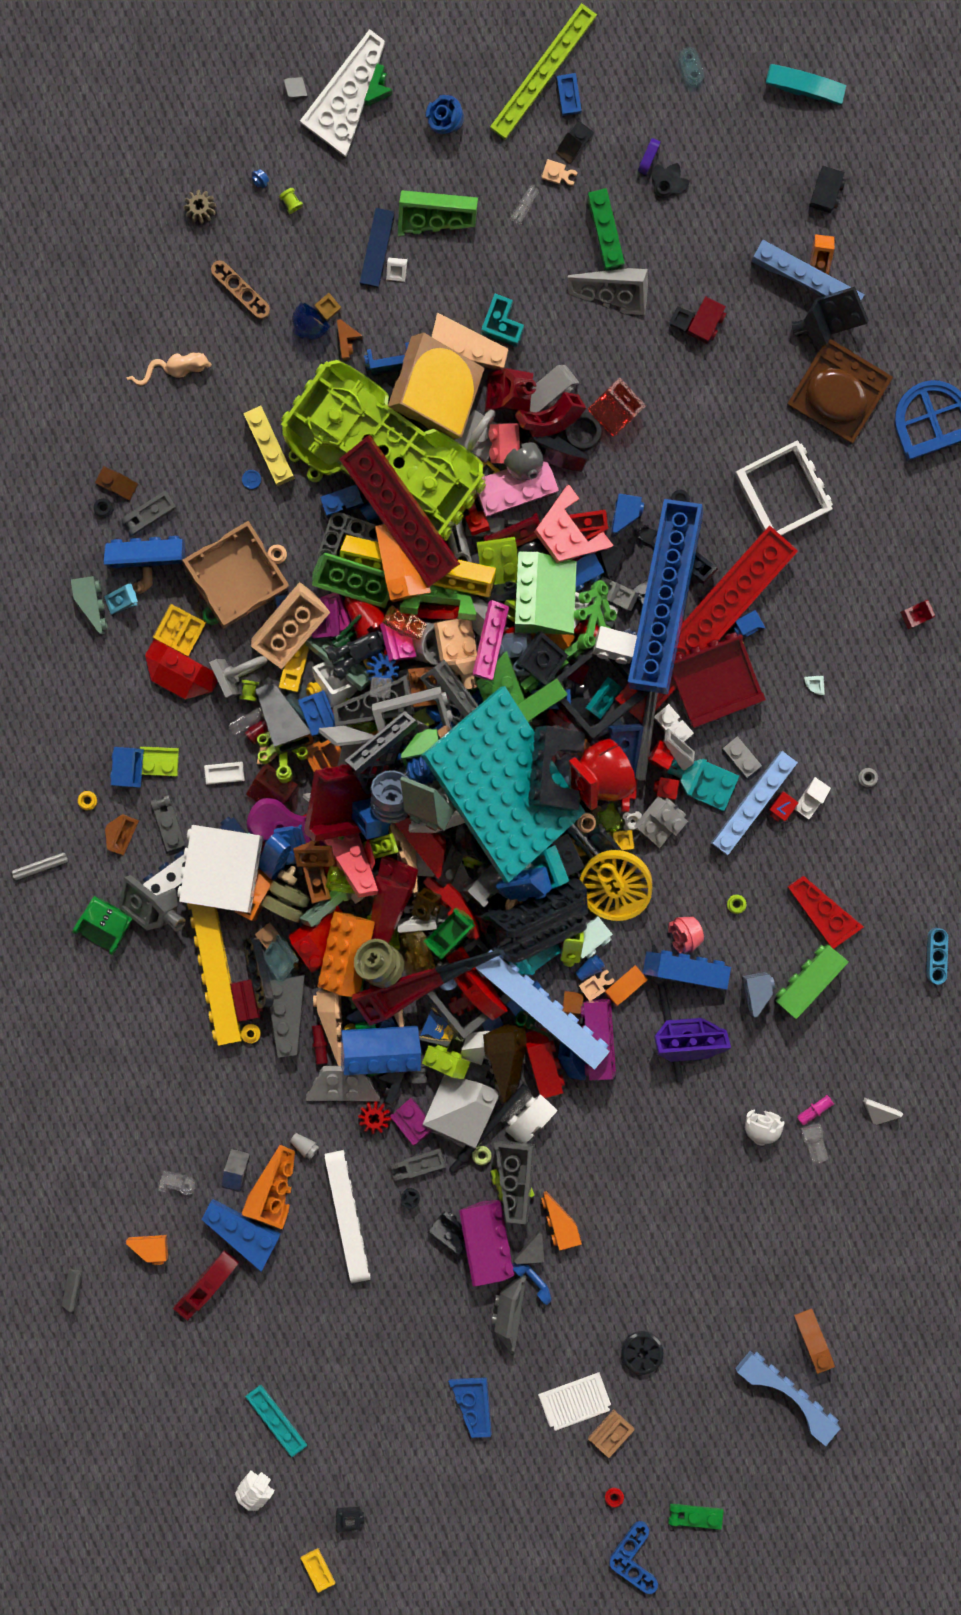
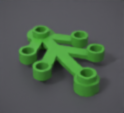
(599, 591)

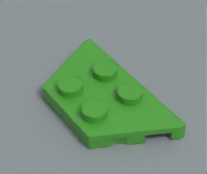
(503, 676)

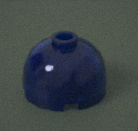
(308, 322)

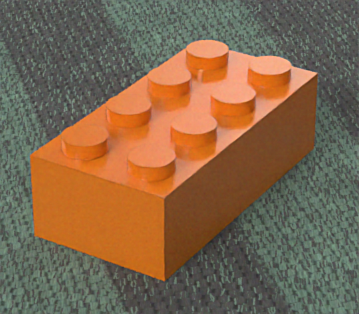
(344, 939)

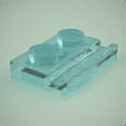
(280, 958)

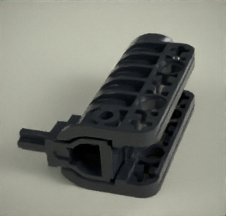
(536, 922)

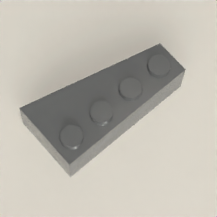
(359, 709)
(287, 1013)
(515, 1172)

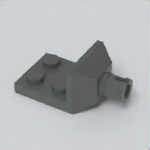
(149, 909)

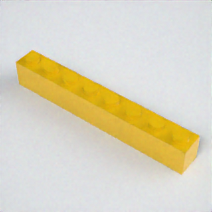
(466, 577)
(216, 973)

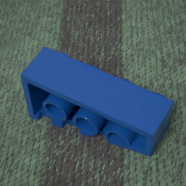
(686, 969)
(244, 1234)

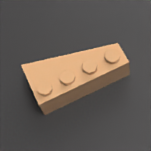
(469, 343)

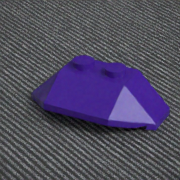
(690, 1040)

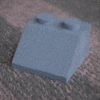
(758, 991)

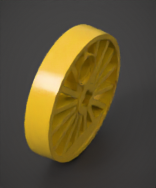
(617, 885)

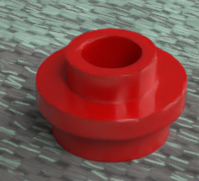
(614, 1503)

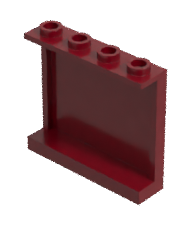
(716, 680)
(331, 802)

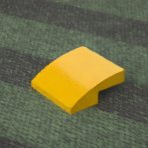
(187, 633)

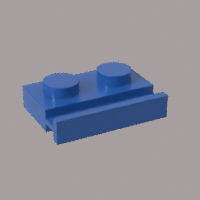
(317, 712)
(295, 837)

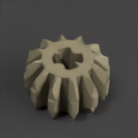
(207, 202)

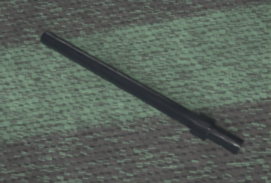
(465, 1155)

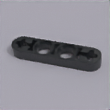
(258, 973)

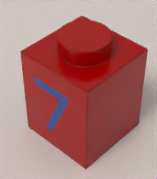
(782, 807)

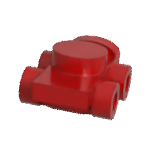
(457, 1005)

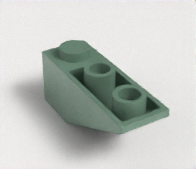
(85, 594)

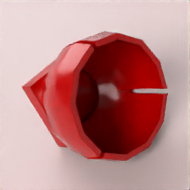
(602, 774)

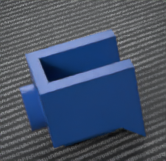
(748, 624)

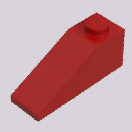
(661, 756)

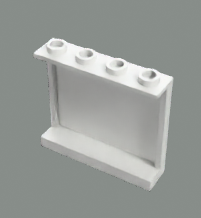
(220, 868)

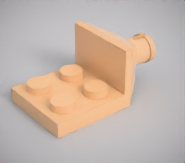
(458, 648)

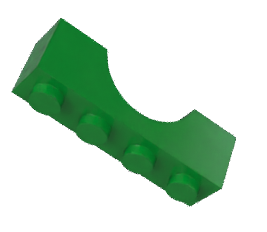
(606, 229)

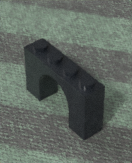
(543, 789)

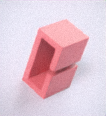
(504, 439)

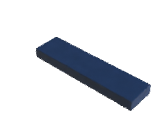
(377, 247)

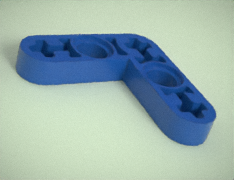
(626, 1556)

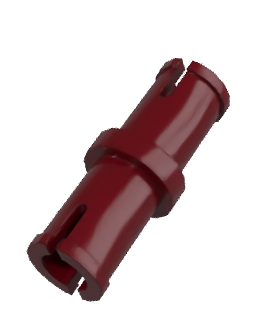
(319, 1044)

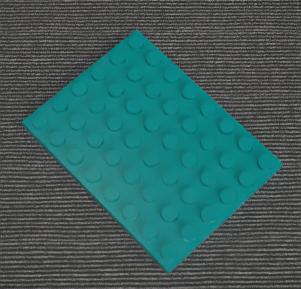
(486, 775)

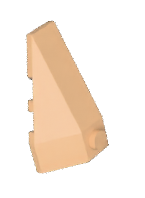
(330, 1014)

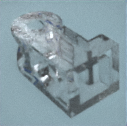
(177, 1181)

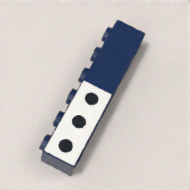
(170, 874)

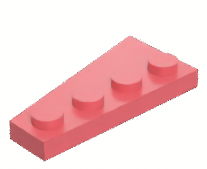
(354, 863)

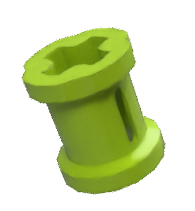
(291, 200)
(249, 690)

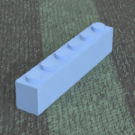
(754, 802)

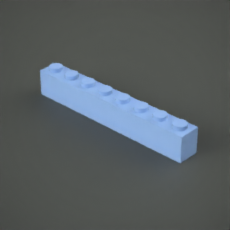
(544, 1010)

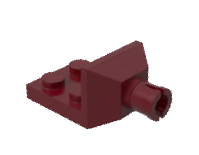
(509, 390)

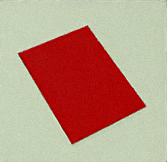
(368, 851)

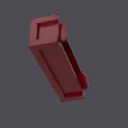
(522, 531)

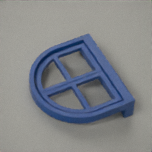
(941, 441)

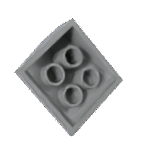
(461, 1109)

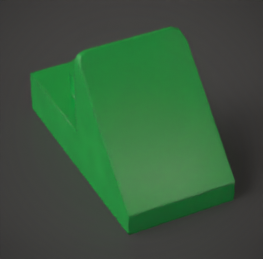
(376, 91)

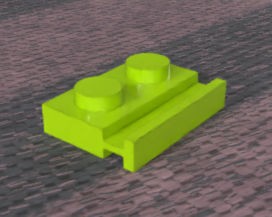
(160, 761)

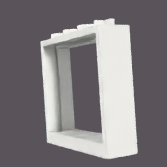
(808, 468)

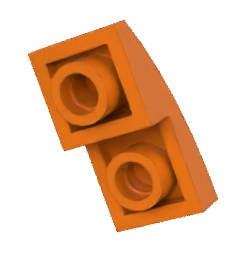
(626, 985)

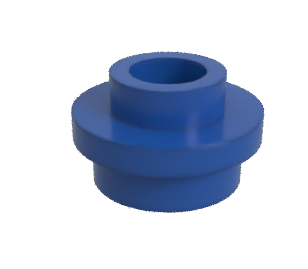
(260, 178)

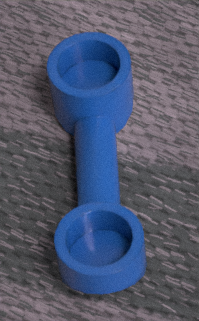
(544, 1293)

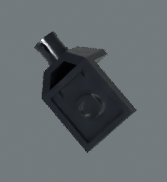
(832, 315)

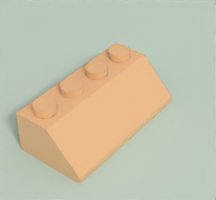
(290, 626)

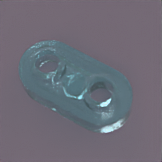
(691, 65)

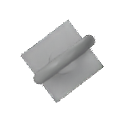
(476, 436)
(229, 676)

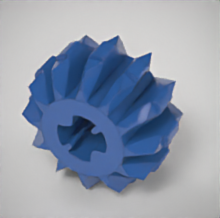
(377, 665)
(419, 771)

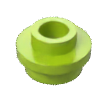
(741, 908)

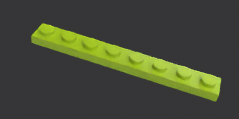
(543, 71)

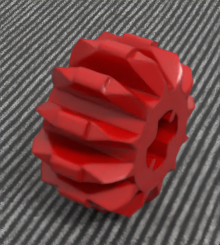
(374, 1110)

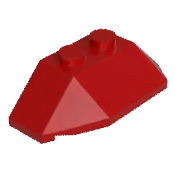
(178, 672)
(428, 845)

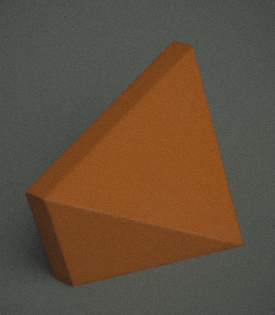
(120, 833)

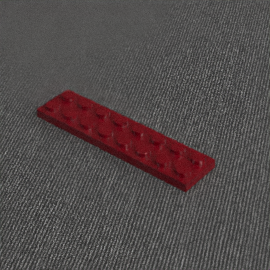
(399, 511)

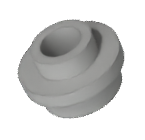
(874, 777)

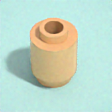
(589, 824)

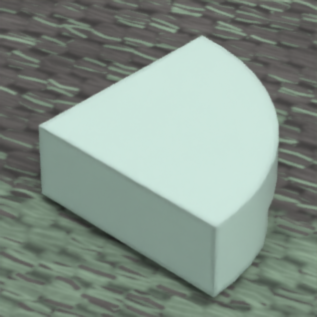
(815, 684)

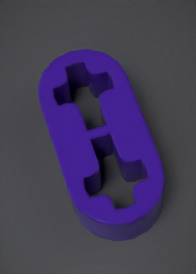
(649, 156)

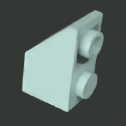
(595, 935)

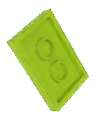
(502, 556)

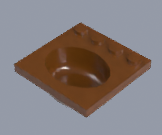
(840, 390)

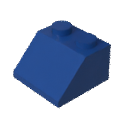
(626, 512)
(527, 884)

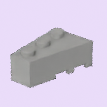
(552, 387)

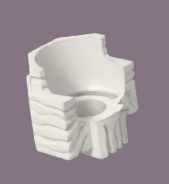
(254, 1491)

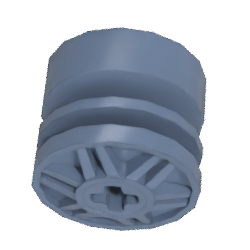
(387, 797)

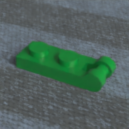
(696, 1516)

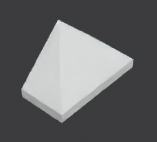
(880, 1113)

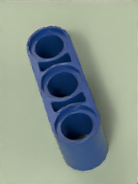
(274, 856)

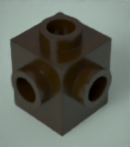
(426, 905)

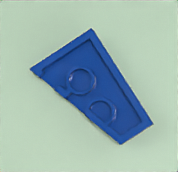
(474, 1403)

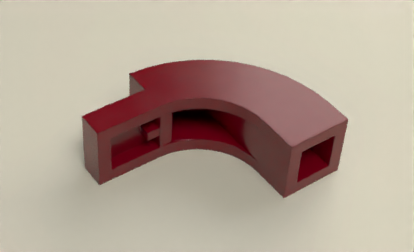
(555, 418)

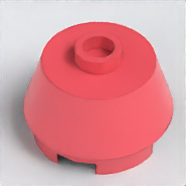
(686, 933)

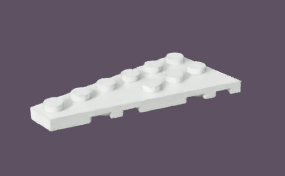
(340, 104)

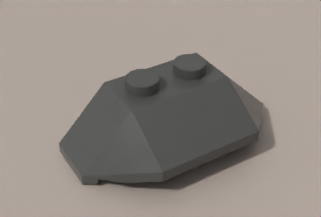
(508, 1312)

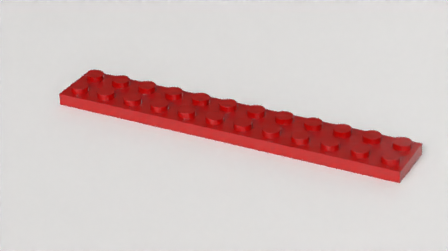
(726, 601)

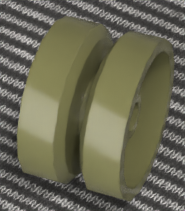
(287, 898)
(379, 963)

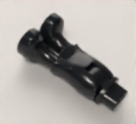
(359, 650)

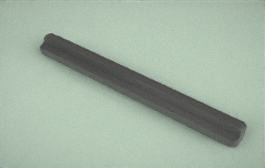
(648, 721)

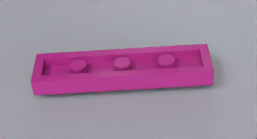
(490, 640)

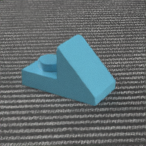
(121, 599)

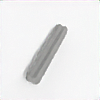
(39, 866)

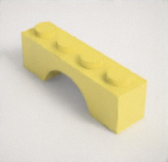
(269, 446)

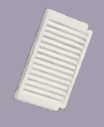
(575, 1401)

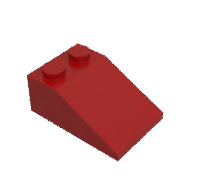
(312, 941)

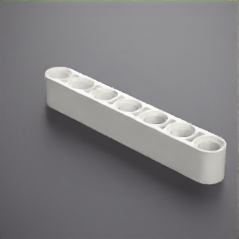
(347, 1217)

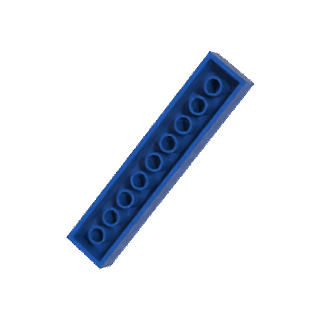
(665, 596)

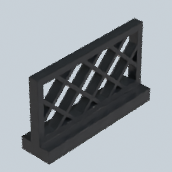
(379, 747)

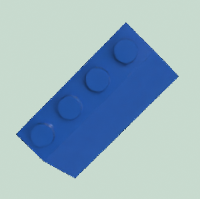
(144, 553)
(380, 1050)

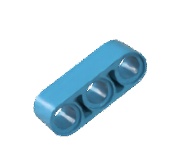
(941, 964)

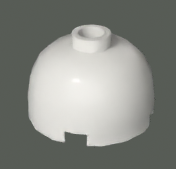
(766, 1129)

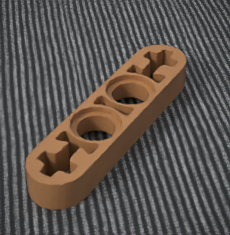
(240, 290)

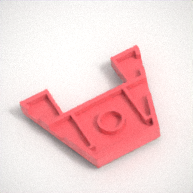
(561, 534)

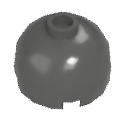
(525, 462)

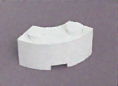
(535, 1115)

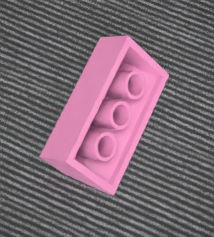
(507, 492)

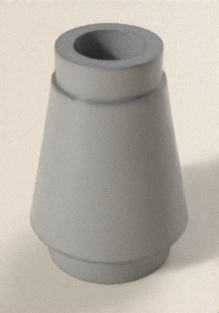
(304, 1145)

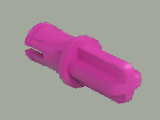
(815, 1110)

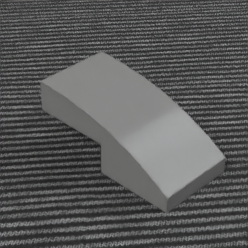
(620, 594)

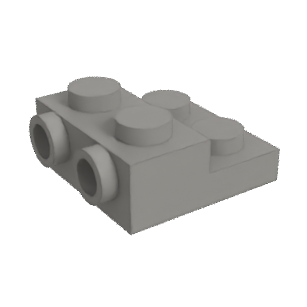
(661, 821)

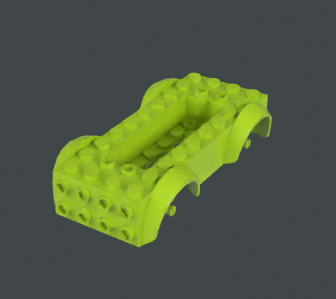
(346, 406)

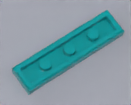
(276, 1420)

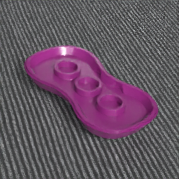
(270, 815)

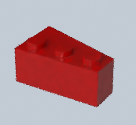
(591, 523)
(544, 1064)

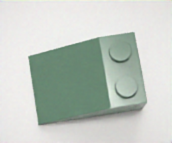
(425, 805)

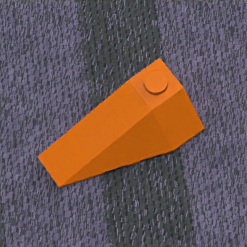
(268, 1195)

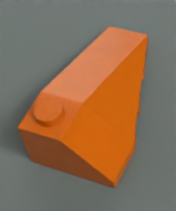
(400, 574)

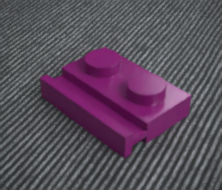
(331, 624)
(410, 1121)

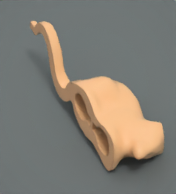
(176, 366)

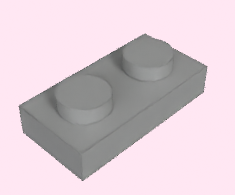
(742, 757)

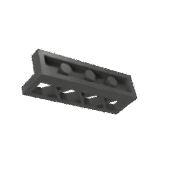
(457, 693)

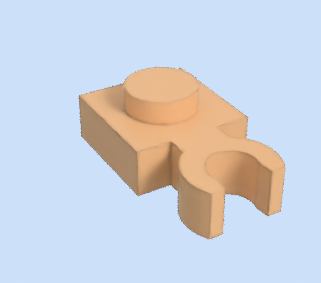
(556, 172)
(594, 987)

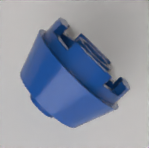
(445, 114)

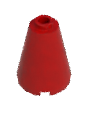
(370, 619)

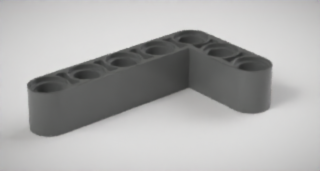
(346, 529)

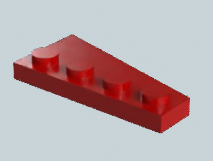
(826, 915)

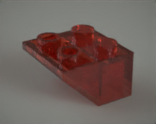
(616, 407)
(268, 786)

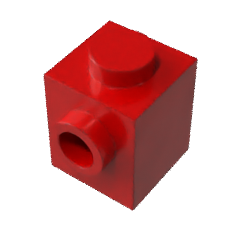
(666, 788)

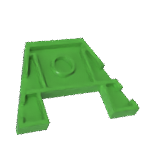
(442, 596)

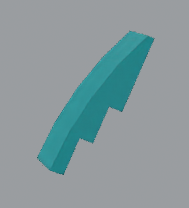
(805, 83)

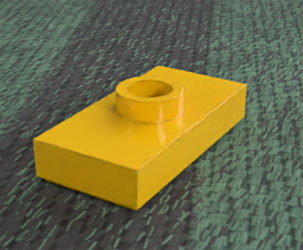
(318, 1570)

